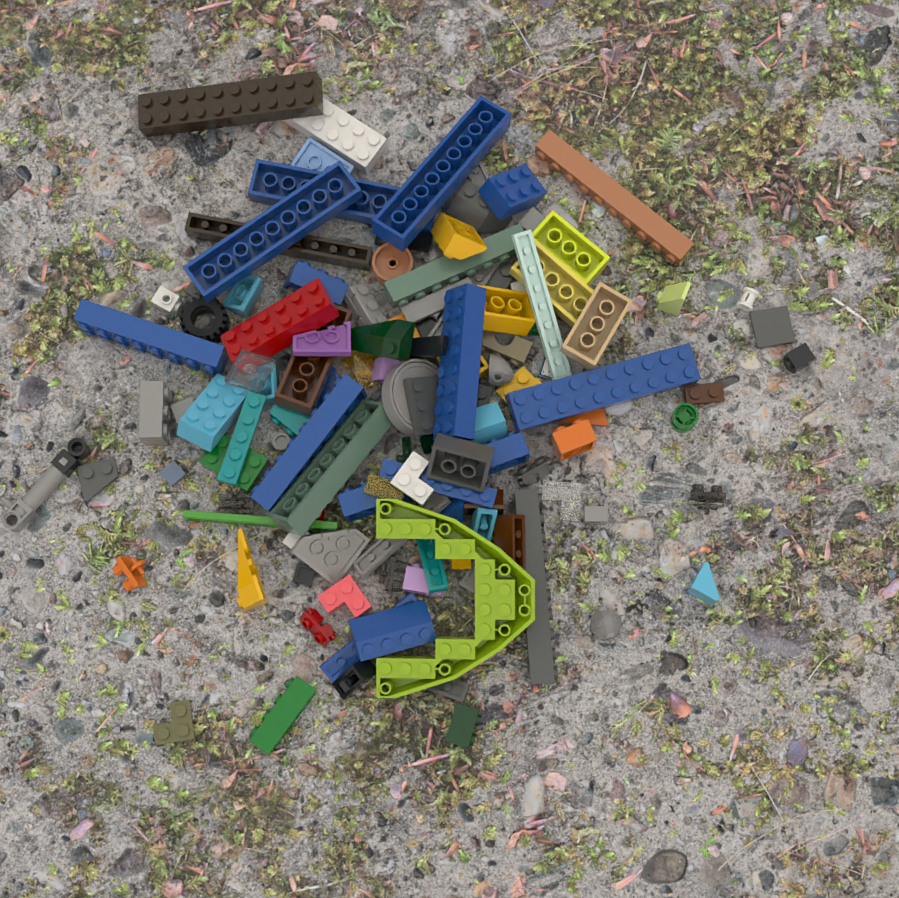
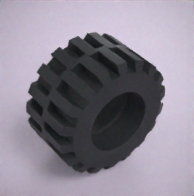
(198, 307)

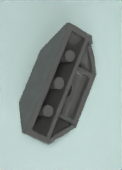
(472, 209)

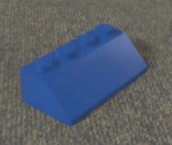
(392, 630)

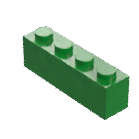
(283, 715)

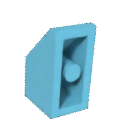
(483, 522)

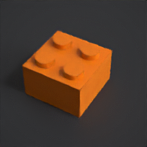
(573, 439)

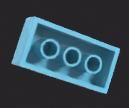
(212, 413)

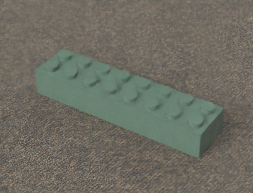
(331, 468)

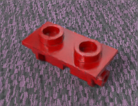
(311, 621)

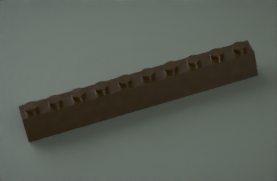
(308, 248)

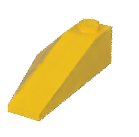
(249, 583)

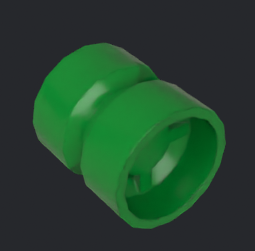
(684, 417)

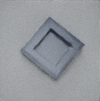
(172, 473)

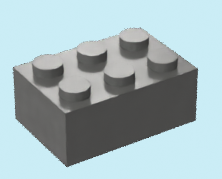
(460, 462)

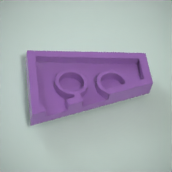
(328, 342)

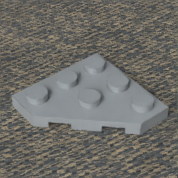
(330, 551)

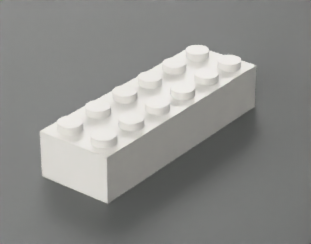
(343, 136)

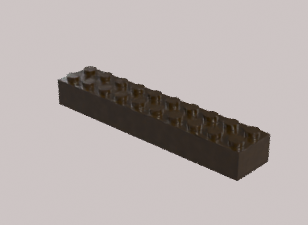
(230, 104)

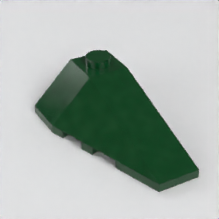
(384, 339)

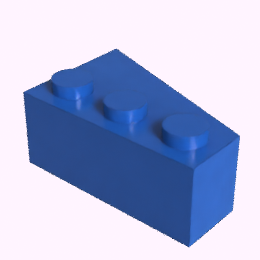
(302, 274)

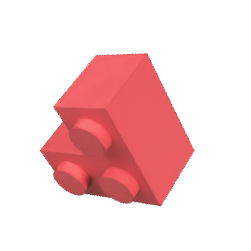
(345, 593)

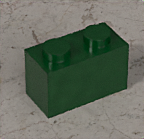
(462, 726)

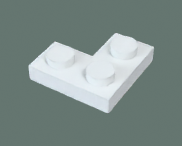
(408, 479)

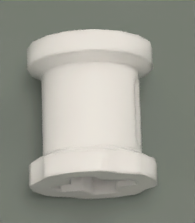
(747, 299)

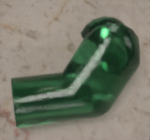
(406, 448)

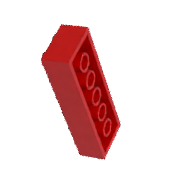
(276, 325)

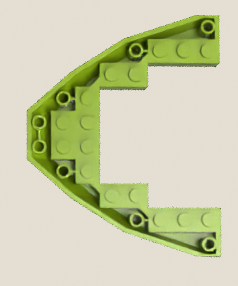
(501, 600)

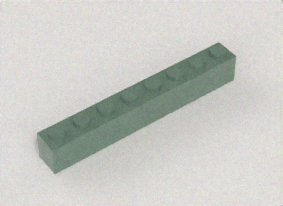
(447, 271)

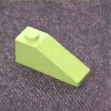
(673, 297)

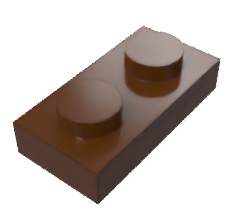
(704, 393)

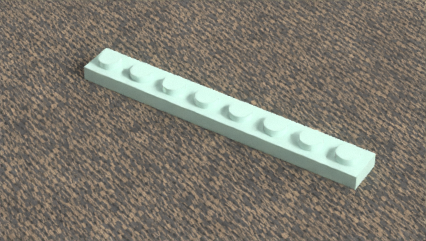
(541, 304)

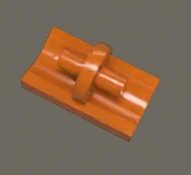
(133, 571)

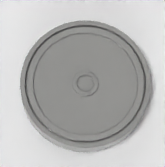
(394, 395)

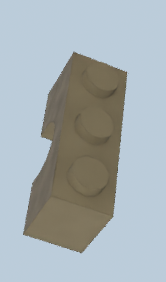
(515, 353)

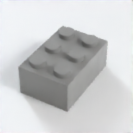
(155, 413)

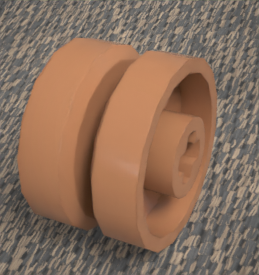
(386, 257)

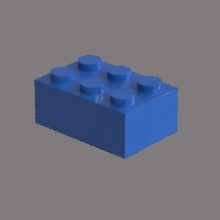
(512, 191)

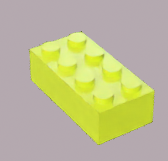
(571, 248)

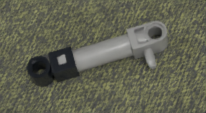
(62, 465)

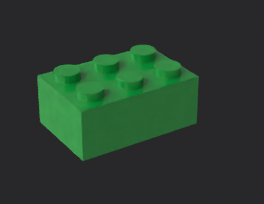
(252, 470)

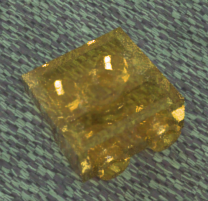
(361, 366)

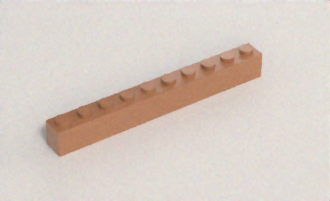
(613, 197)

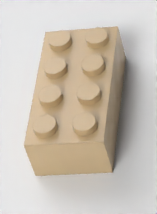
(596, 325)

